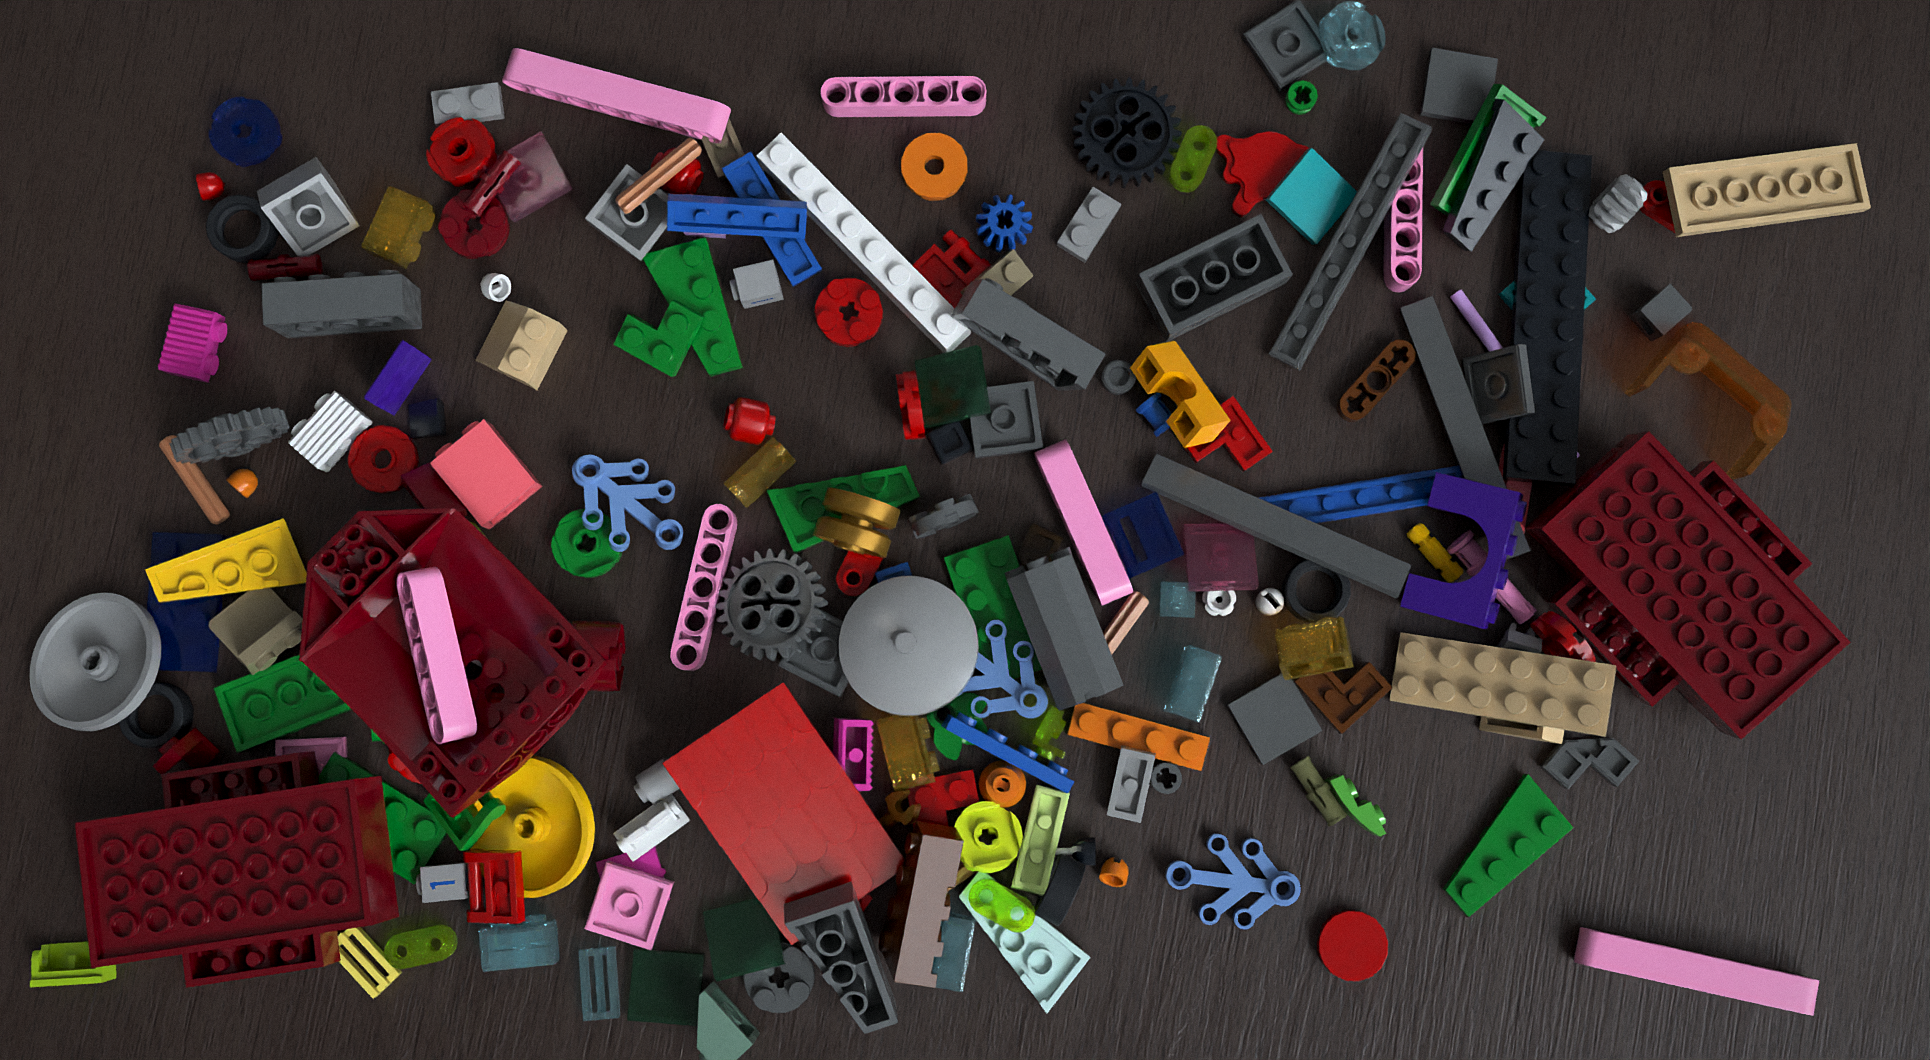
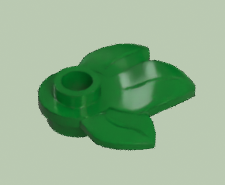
(948, 742)

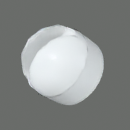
(495, 292)
(1265, 606)

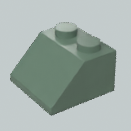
(722, 1027)

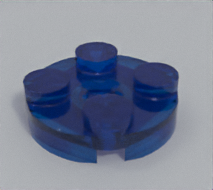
(263, 138)

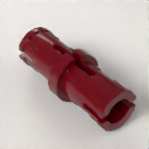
(491, 183)
(284, 267)

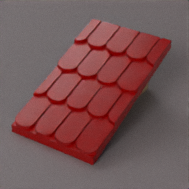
(783, 806)

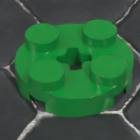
(578, 561)

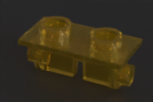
(760, 472)

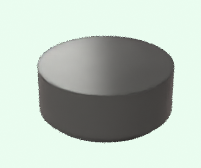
(1118, 377)

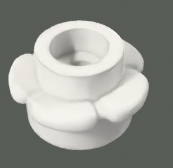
(1215, 608)

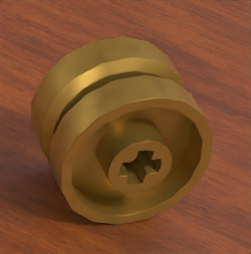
(857, 519)

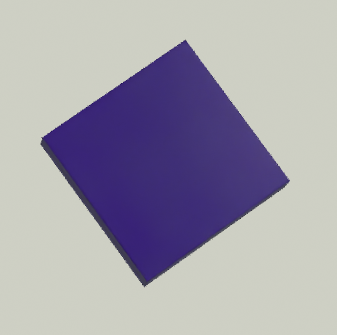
(397, 378)

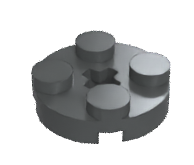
(946, 515)
(796, 988)

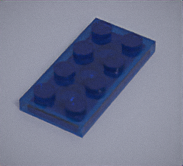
(184, 624)

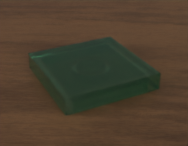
(952, 386)
(742, 939)
(665, 986)

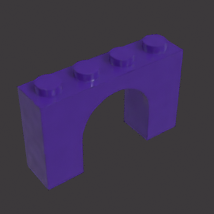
(1473, 599)

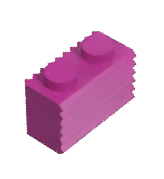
(192, 343)
(853, 750)

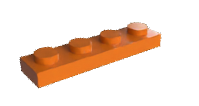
(1124, 730)

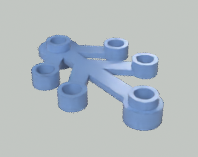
(623, 498)
(997, 676)
(1238, 882)

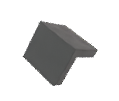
(1661, 312)

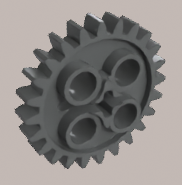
(229, 435)
(773, 574)

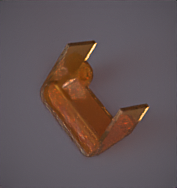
(1700, 349)

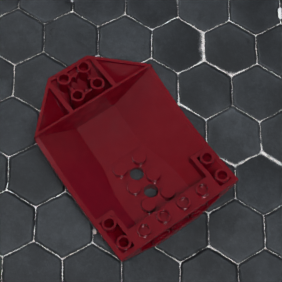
(363, 653)

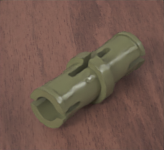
(1318, 791)

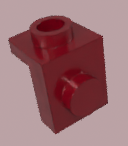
(192, 748)

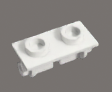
(651, 827)

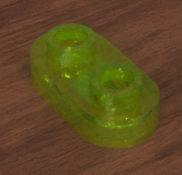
(1193, 160)
(1001, 905)
(419, 946)

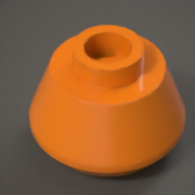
(992, 779)

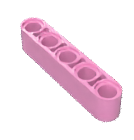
(889, 87)
(1408, 225)
(1083, 522)
(702, 570)
(436, 654)

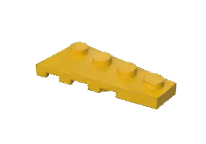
(238, 564)

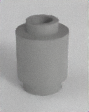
(655, 783)

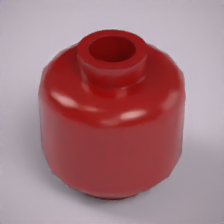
(685, 181)
(748, 420)

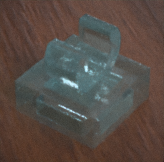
(1176, 600)

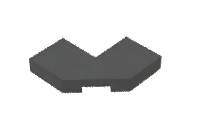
(1574, 756)

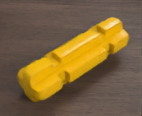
(1435, 552)

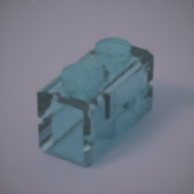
(1192, 683)
(520, 944)
(953, 963)

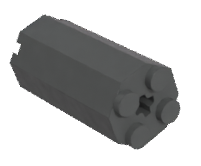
(1064, 629)

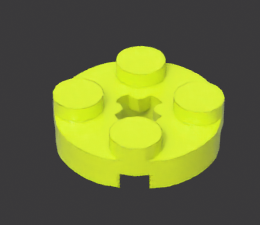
(998, 821)

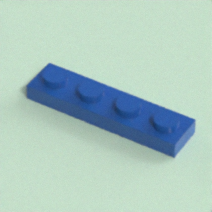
(736, 216)
(790, 253)
(995, 744)

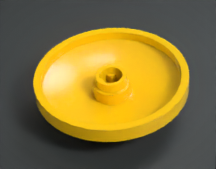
(547, 821)

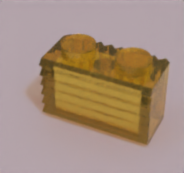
(398, 227)
(1313, 648)
(907, 751)

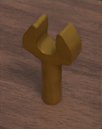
(895, 812)

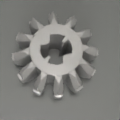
(1617, 203)

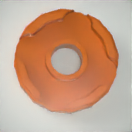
(931, 147)

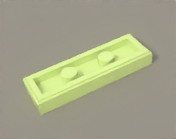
(1040, 840)

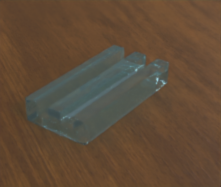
(597, 952)

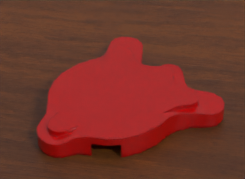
(1256, 165)

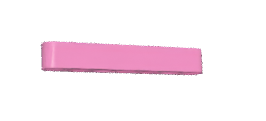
(616, 95)
(1696, 971)

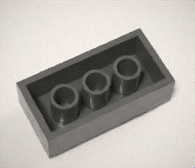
(1213, 278)
(341, 304)

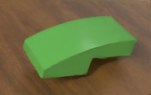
(1363, 813)

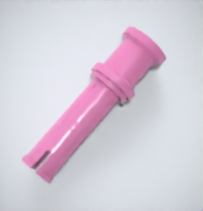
(1474, 558)

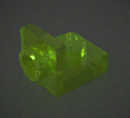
(1050, 727)

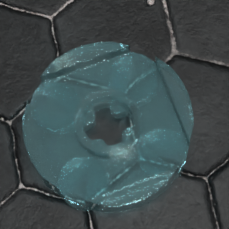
(1338, 46)

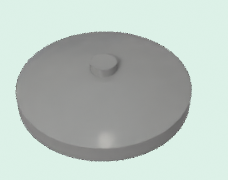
(908, 645)
(95, 662)

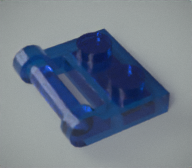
(1152, 530)

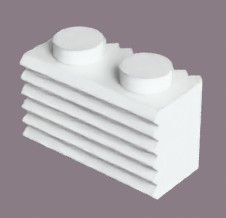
(329, 430)

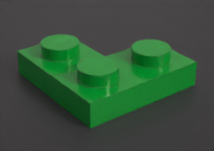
(665, 345)

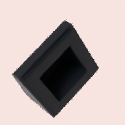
(427, 419)

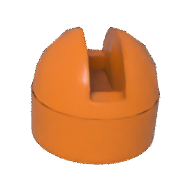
(243, 481)
(1114, 873)

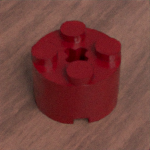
(609, 641)

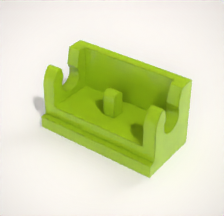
(66, 965)

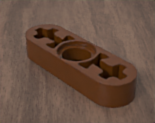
(1399, 369)

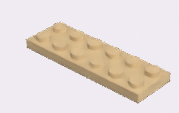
(1766, 190)
(1503, 684)

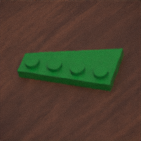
(1456, 175)
(690, 277)
(802, 504)
(1511, 843)

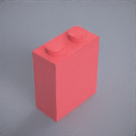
(485, 473)

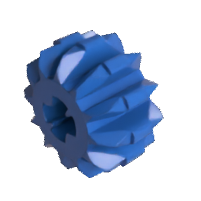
(990, 220)

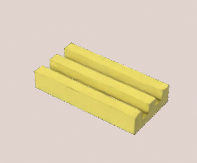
(357, 973)

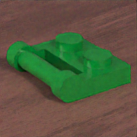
(470, 823)

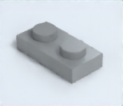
(476, 102)
(1088, 224)
(1131, 784)

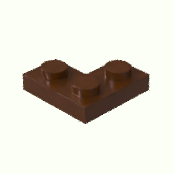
(1347, 701)

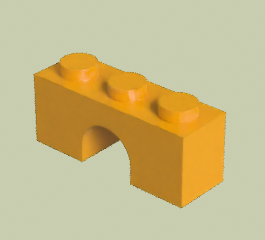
(1168, 371)

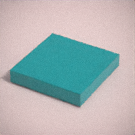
(1311, 196)

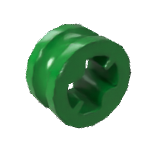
(1300, 108)

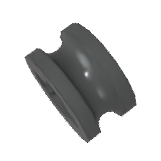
(1172, 769)

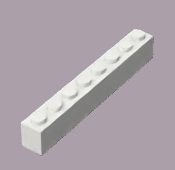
(863, 243)

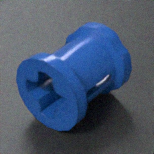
(1156, 413)

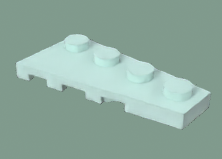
(1038, 955)

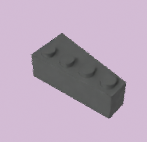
(1027, 336)
(842, 947)

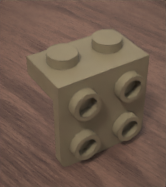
(257, 628)

